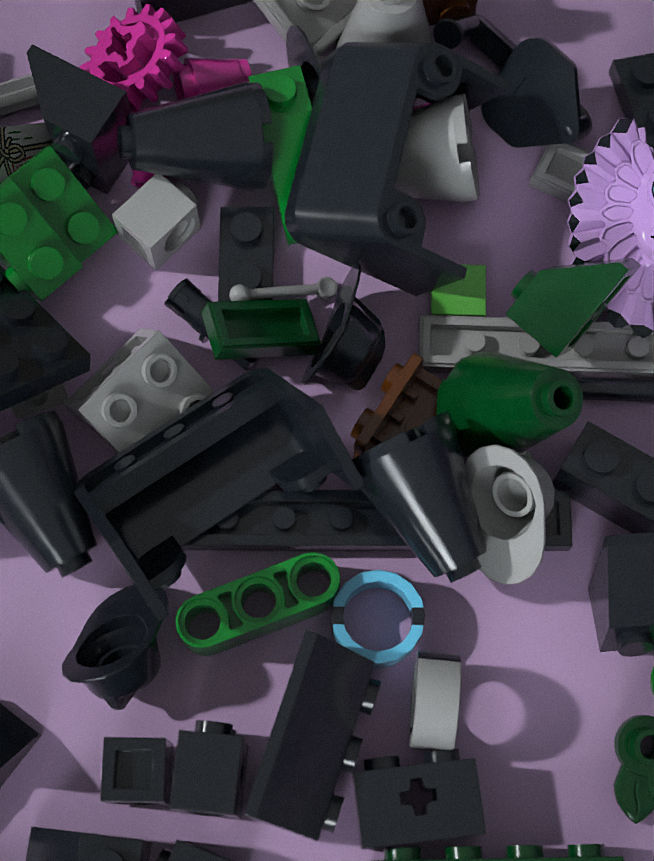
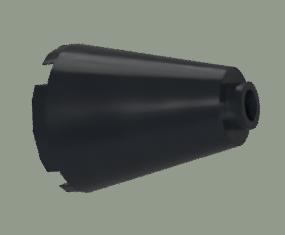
(203, 138)
(426, 496)
(40, 497)

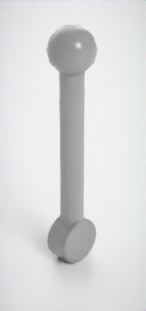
(323, 289)

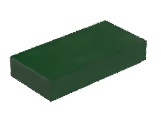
(260, 328)

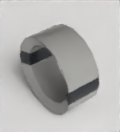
(435, 701)

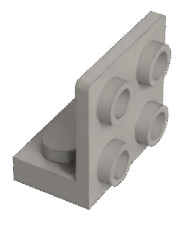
(138, 390)

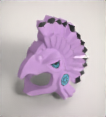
(616, 218)

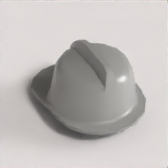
(512, 504)

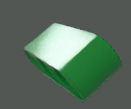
(229, 599)

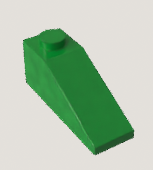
(290, 117)

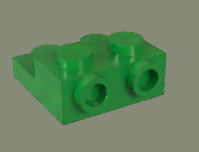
(47, 225)

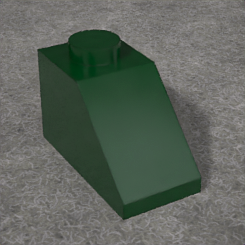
(566, 300)

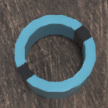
(387, 581)

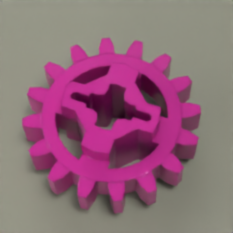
(138, 54)

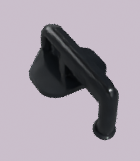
(541, 90)

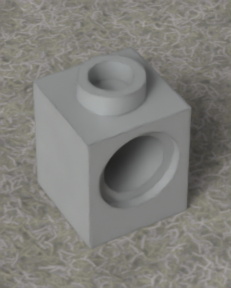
(158, 219)

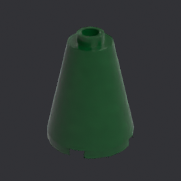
(508, 401)

